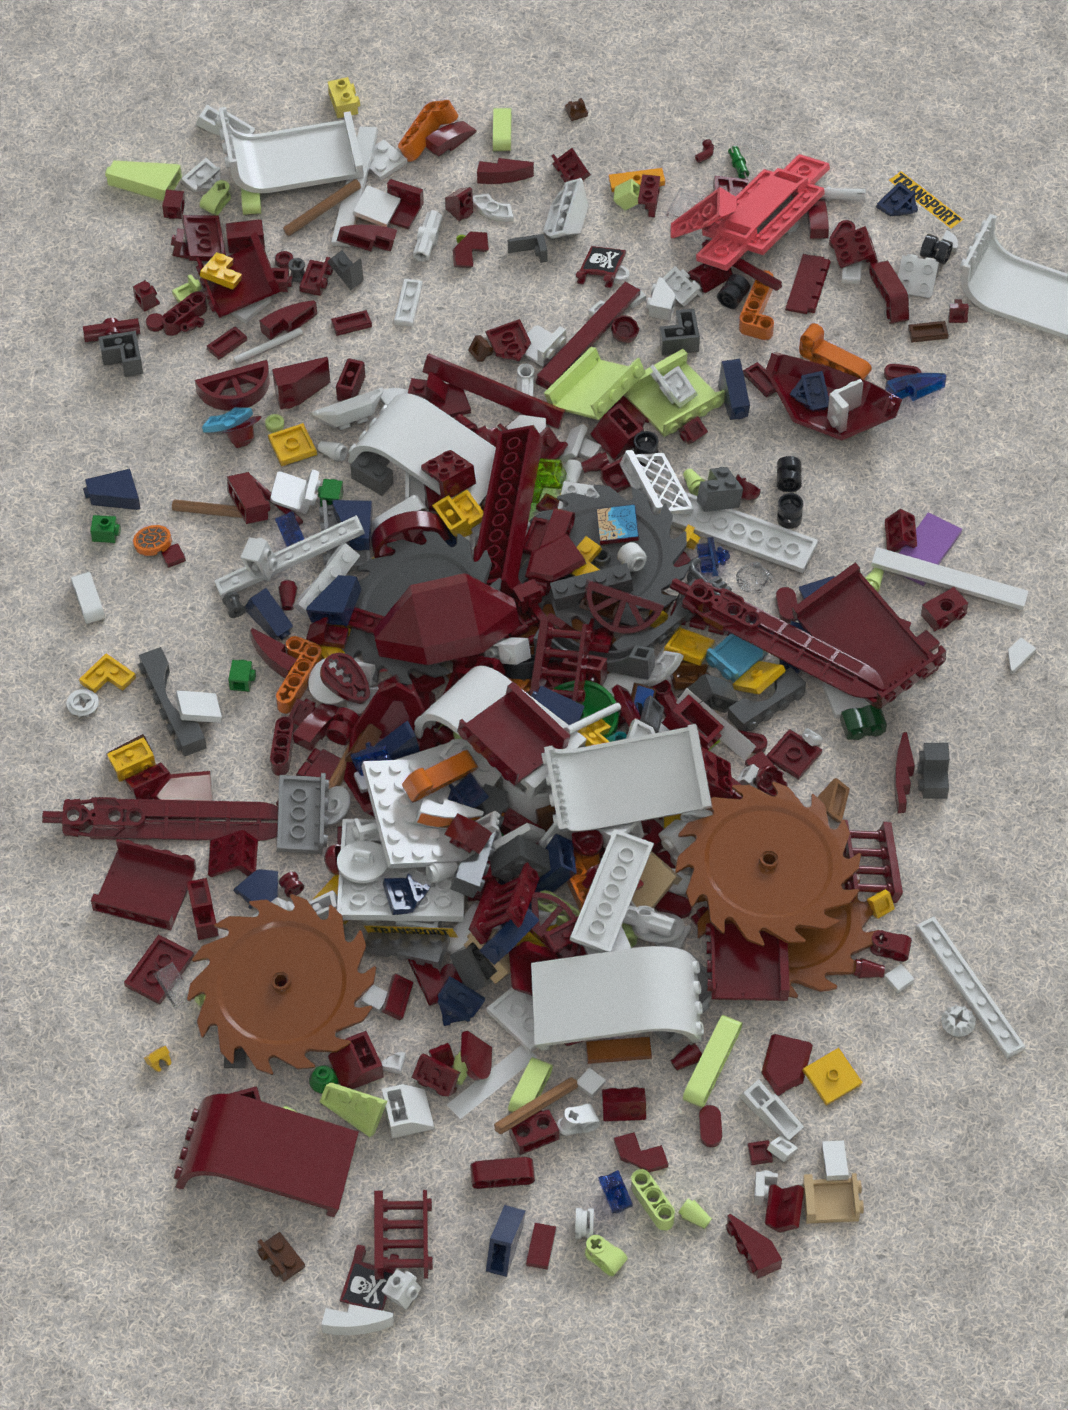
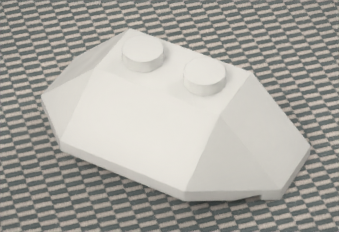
(567, 211)
(349, 410)

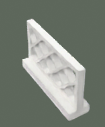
(637, 478)

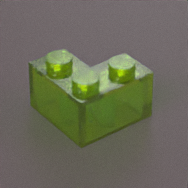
(549, 475)

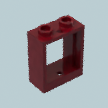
(698, 716)

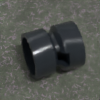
(930, 246)
(733, 291)
(646, 443)
(789, 474)
(790, 510)

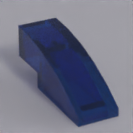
(916, 385)

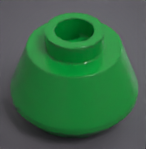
(321, 1077)

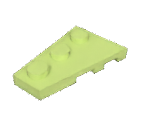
(354, 1106)

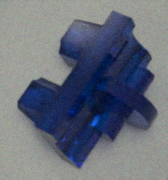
(289, 528)
(715, 557)
(371, 753)
(615, 1192)

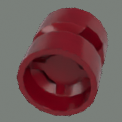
(340, 728)

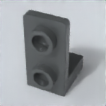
(526, 243)

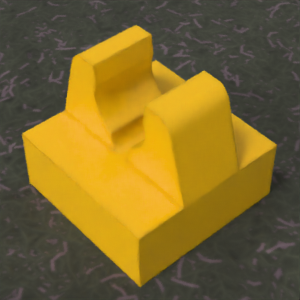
(692, 538)
(881, 903)
(153, 1058)

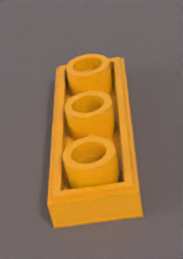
(619, 178)

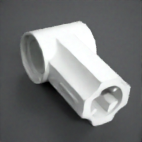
(525, 379)

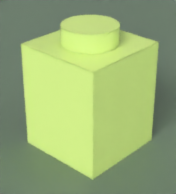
(627, 194)

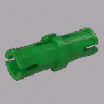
(738, 162)

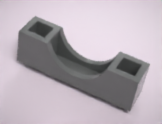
(571, 590)
(748, 714)

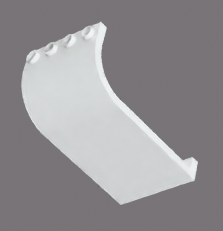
(291, 156)
(1014, 285)
(417, 431)
(473, 695)
(627, 780)
(616, 995)

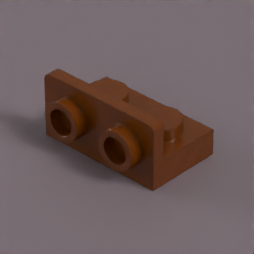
(281, 1256)

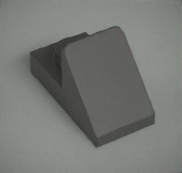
(349, 272)

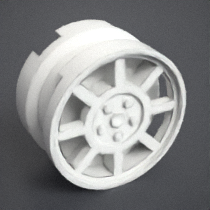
(581, 1223)

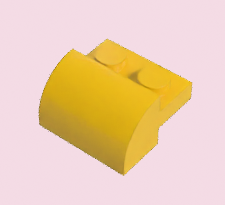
(459, 513)

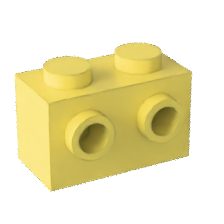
(343, 97)

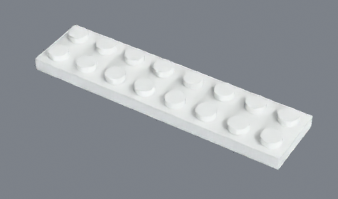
(749, 534)

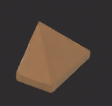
(835, 799)

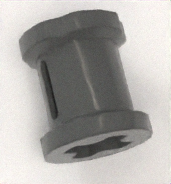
(299, 268)
(233, 605)

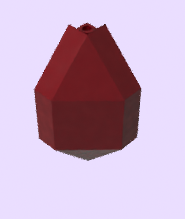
(875, 408)
(445, 621)
(387, 711)

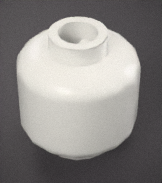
(632, 555)

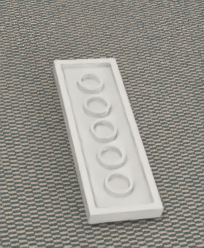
(611, 891)

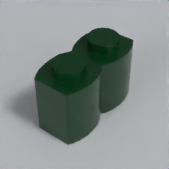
(863, 722)

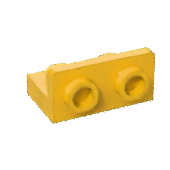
(131, 759)

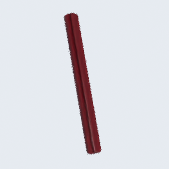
(755, 272)

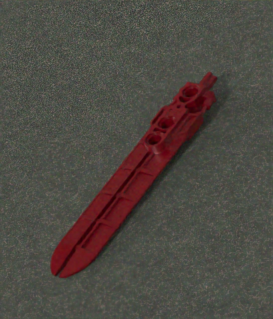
(779, 638)
(164, 809)

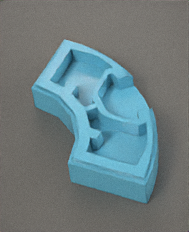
(228, 420)

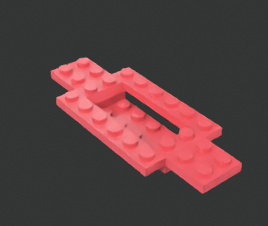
(756, 203)

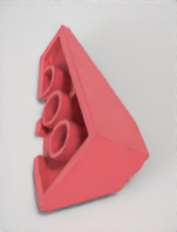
(707, 212)

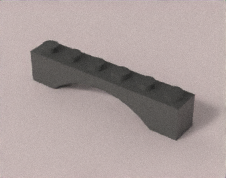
(660, 633)
(632, 661)
(186, 733)
(470, 871)

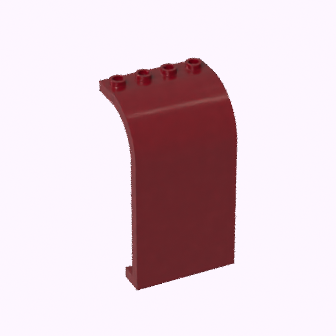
(863, 625)
(268, 1150)

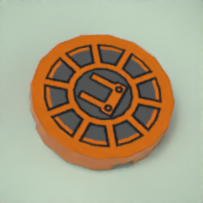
(152, 540)

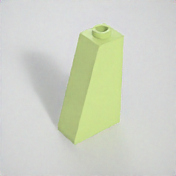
(144, 177)

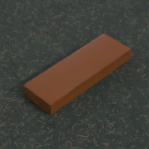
(618, 1050)

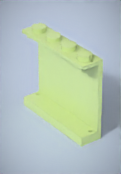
(593, 385)
(658, 409)

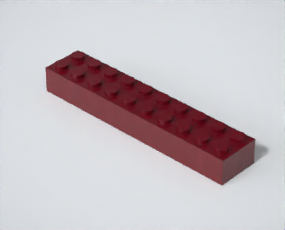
(509, 503)

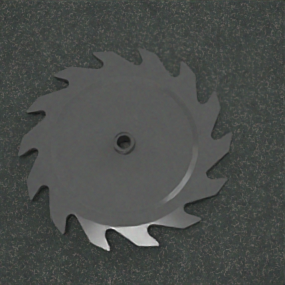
(653, 539)
(390, 579)

